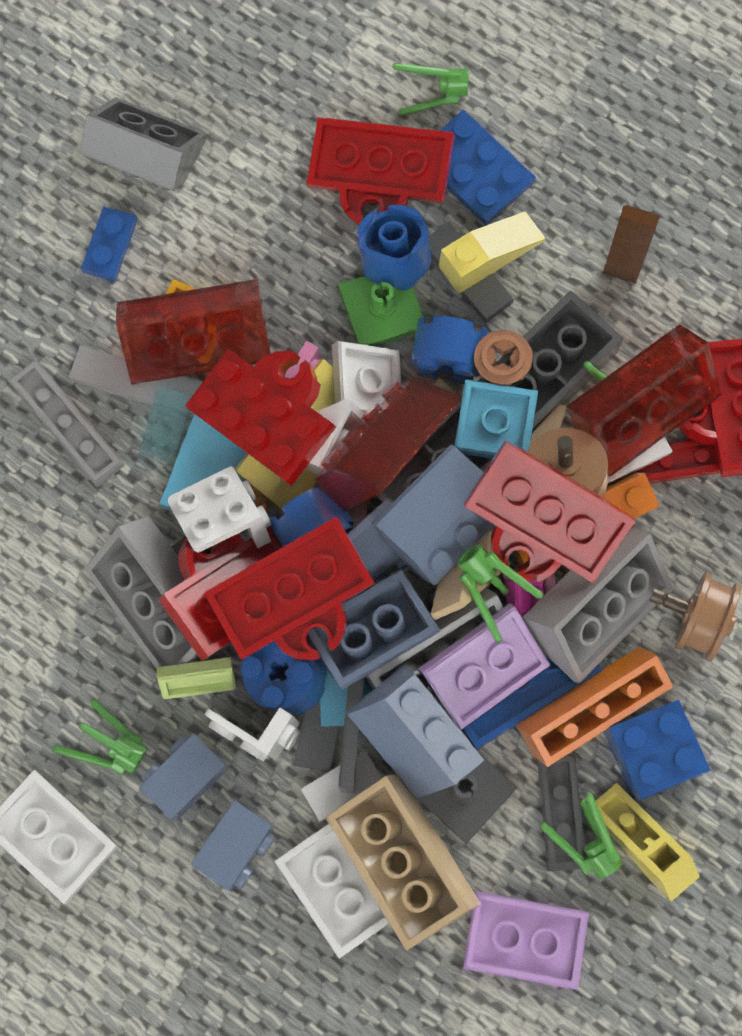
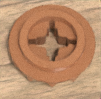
(503, 343)

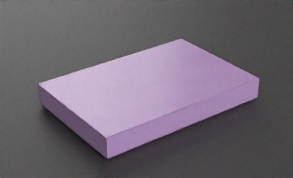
(481, 672)
(526, 940)

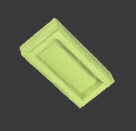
(196, 678)

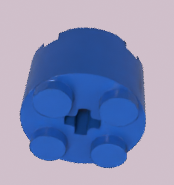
(394, 246)
(446, 348)
(306, 514)
(296, 694)

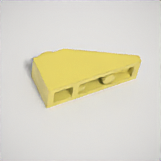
(488, 250)
(647, 843)

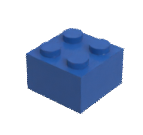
(656, 751)

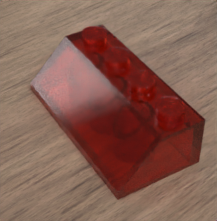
(191, 330)
(648, 396)
(384, 441)

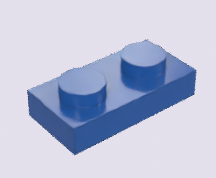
(109, 244)

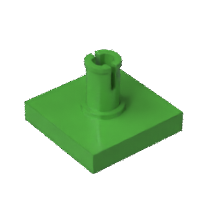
(379, 311)

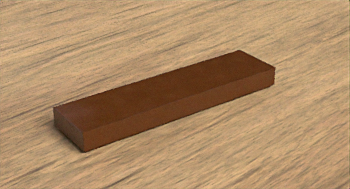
(630, 243)

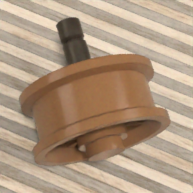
(574, 455)
(706, 615)

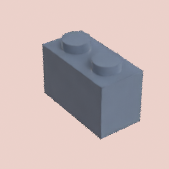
(182, 776)
(234, 846)

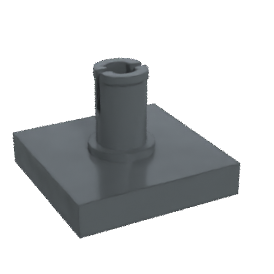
(471, 801)

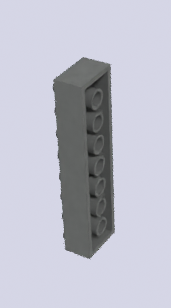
(559, 348)

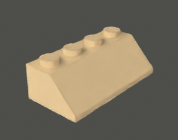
(402, 860)

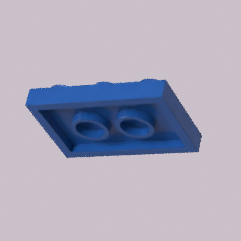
(482, 170)

